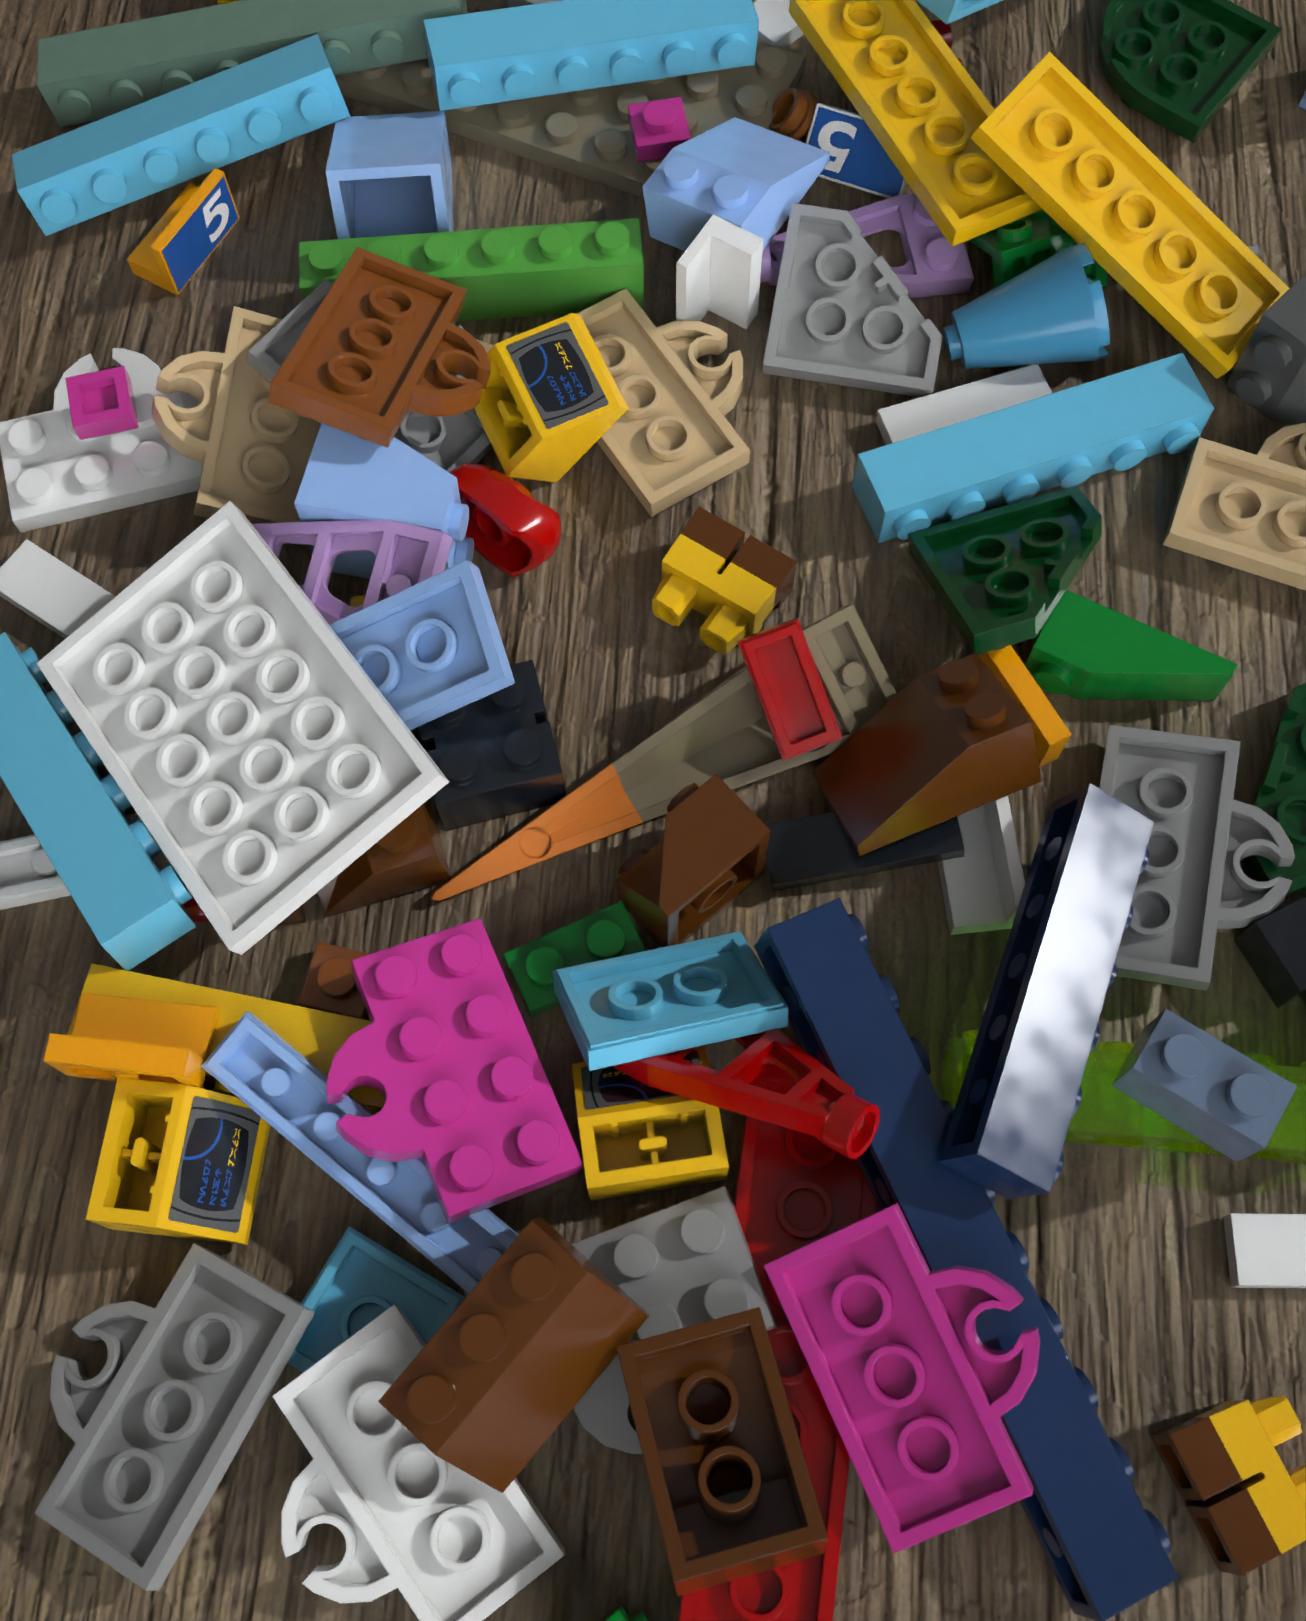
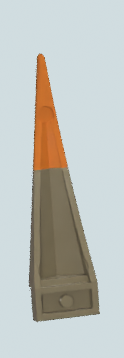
(715, 735)

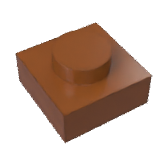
(331, 982)

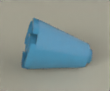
(1034, 318)

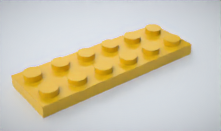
(917, 108)
(1130, 214)

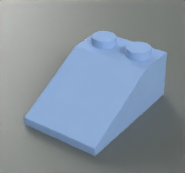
(733, 173)

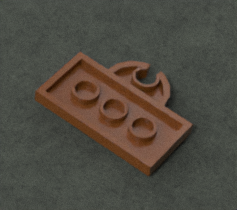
(382, 350)

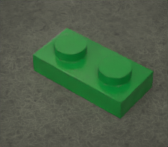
(587, 940)

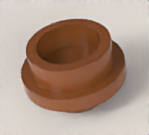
(794, 113)

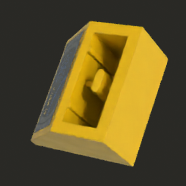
(547, 399)
(645, 1136)
(179, 1163)

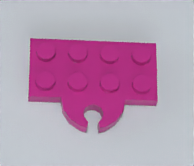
(452, 1074)
(910, 1374)

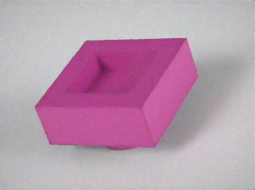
(657, 127)
(101, 402)

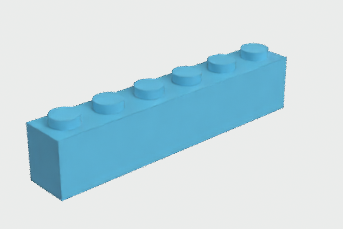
(583, 46)
(179, 135)
(1031, 447)
(83, 819)

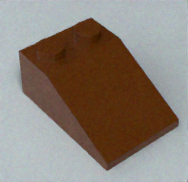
(930, 756)
(721, 1451)

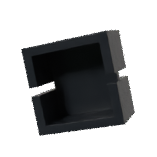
(495, 754)

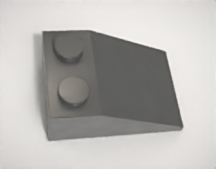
(1274, 361)

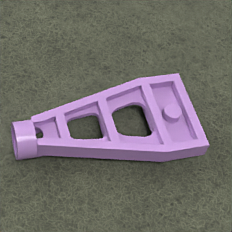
(931, 264)
(402, 553)

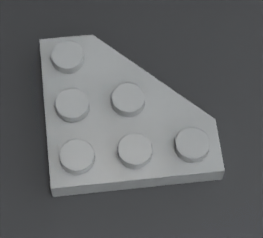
(846, 312)

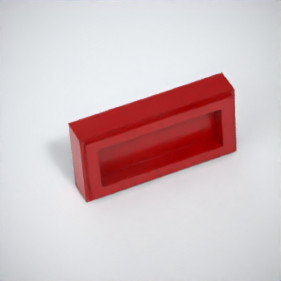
(789, 689)

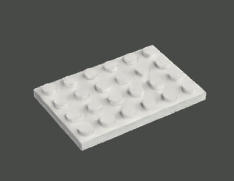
(239, 727)

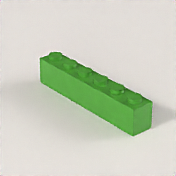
(505, 268)

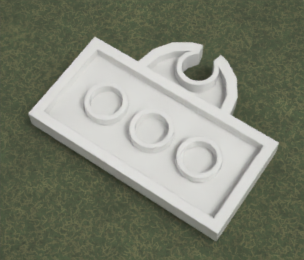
(63, 479)
(402, 1509)

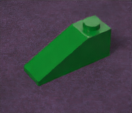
(1109, 656)

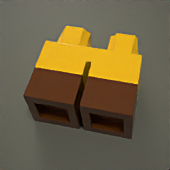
(721, 579)
(1240, 1488)

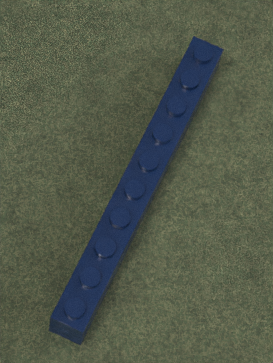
(1082, 1500)

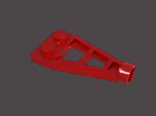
(804, 1108)

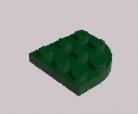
(1181, 57)

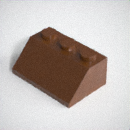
(514, 1357)

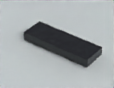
(819, 851)

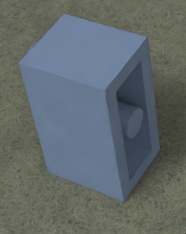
(1204, 1086)

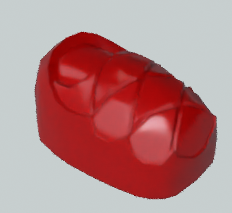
(506, 520)

